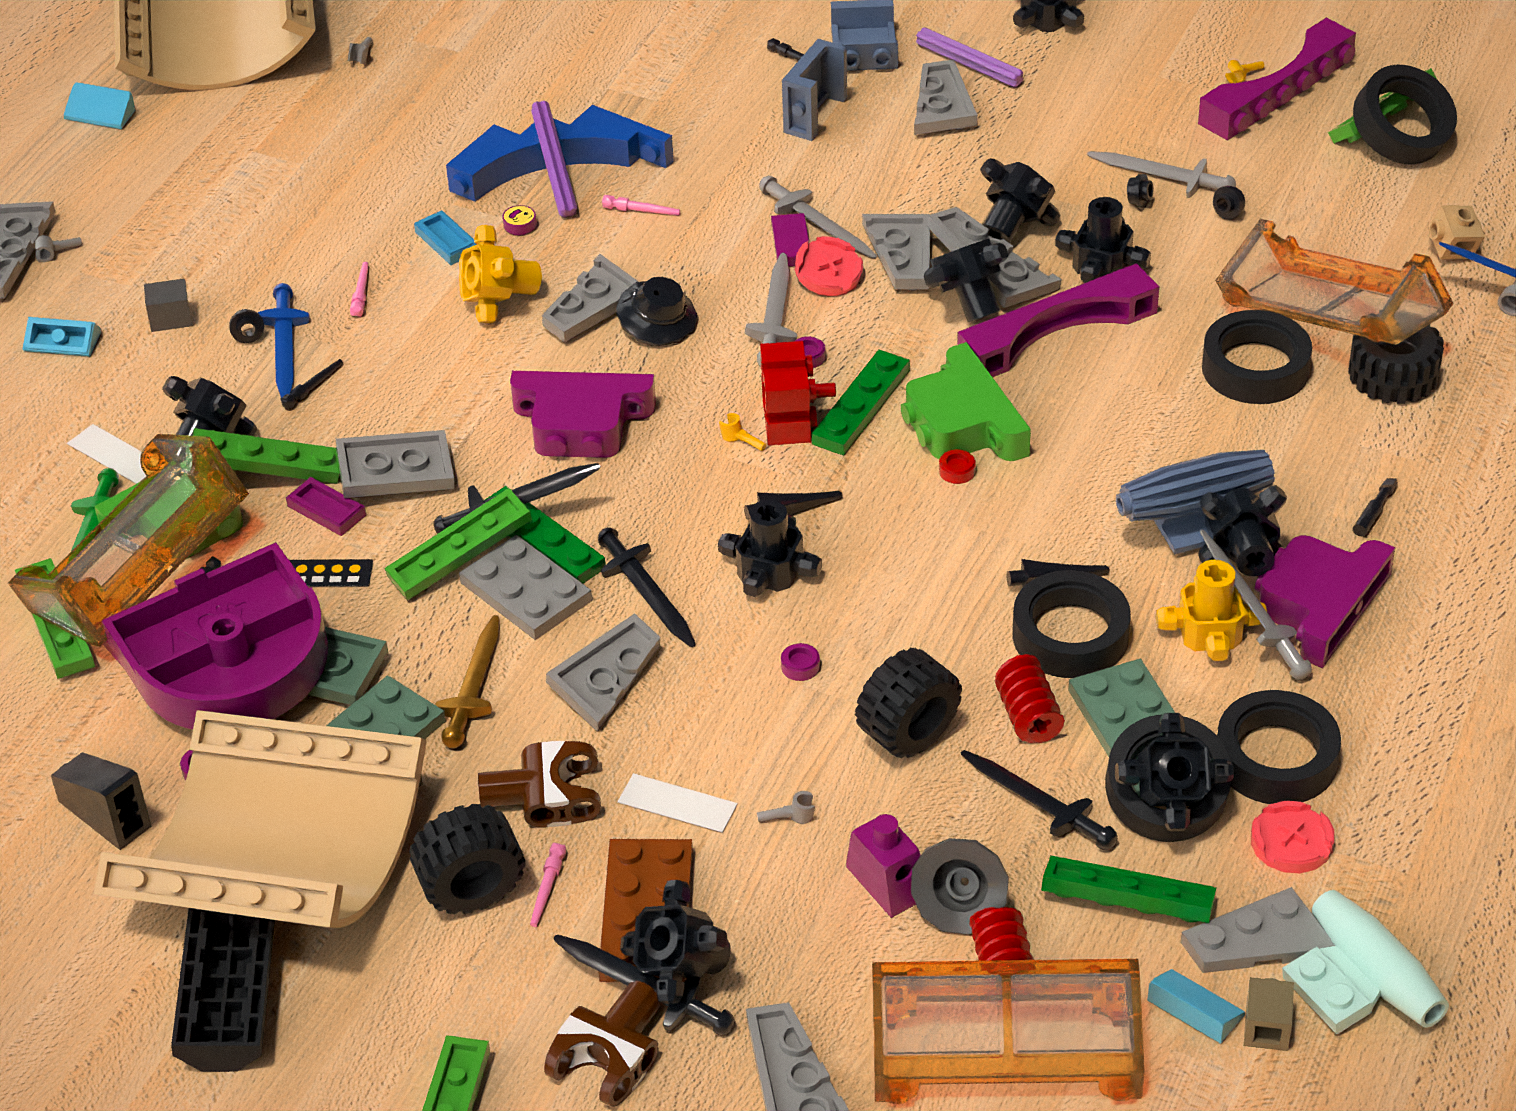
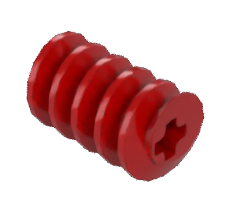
(1029, 699)
(1000, 934)

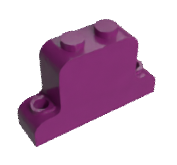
(581, 410)
(1323, 590)

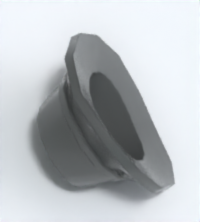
(939, 884)

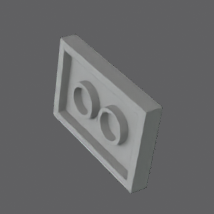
(394, 463)
(525, 587)

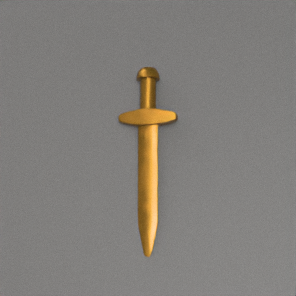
(467, 703)

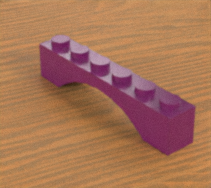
(1239, 105)
(1113, 298)

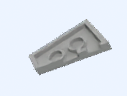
(943, 99)

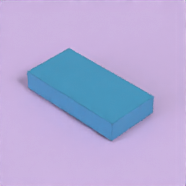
(444, 236)

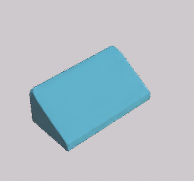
(99, 105)
(61, 336)
(1194, 1005)

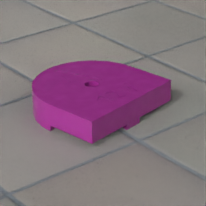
(225, 641)

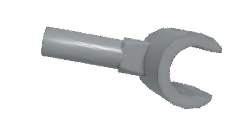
(359, 52)
(46, 246)
(800, 810)

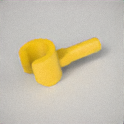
(1240, 71)
(733, 431)

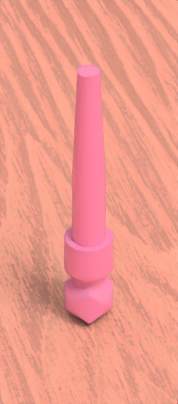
(624, 204)
(359, 296)
(551, 869)

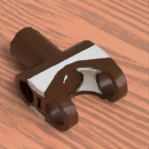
(544, 784)
(609, 1043)

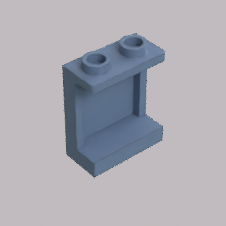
(866, 32)
(811, 81)

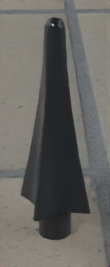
(797, 501)
(1032, 569)

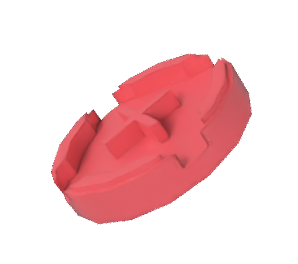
(828, 266)
(1292, 837)

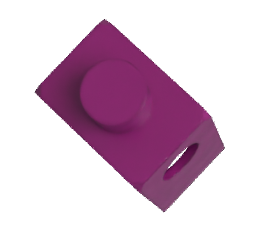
(883, 862)

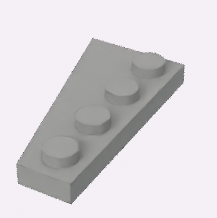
(18, 232)

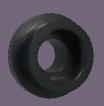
(1140, 190)
(1228, 202)
(244, 317)

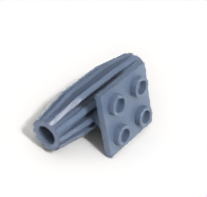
(1174, 492)

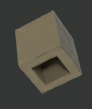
(1269, 1013)

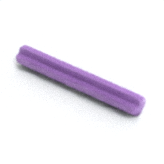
(969, 57)
(554, 159)

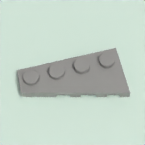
(1018, 277)
(786, 1063)

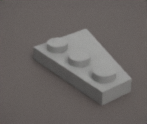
(902, 246)
(589, 300)
(604, 670)
(1254, 933)

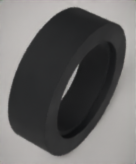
(1389, 140)
(1256, 385)
(1073, 589)
(1288, 711)
(1147, 819)

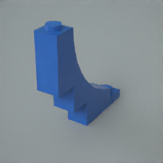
(590, 139)

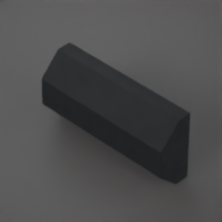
(222, 990)

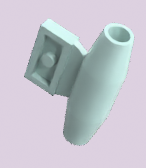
(1362, 966)

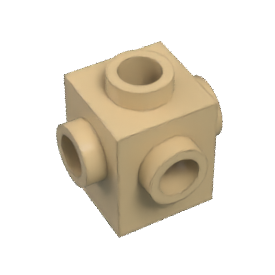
(1456, 227)

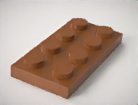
(637, 880)

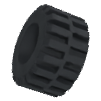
(1399, 370)
(908, 702)
(467, 859)

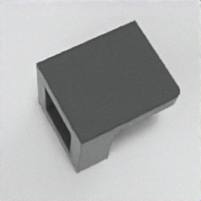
(167, 305)

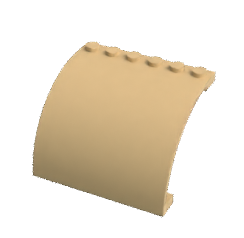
(208, 40)
(279, 822)

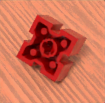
(789, 392)

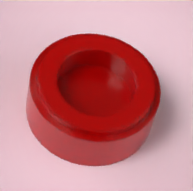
(957, 466)

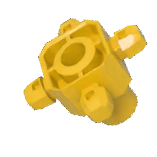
(491, 274)
(1209, 611)

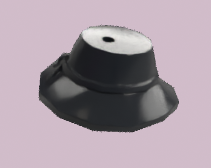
(656, 312)

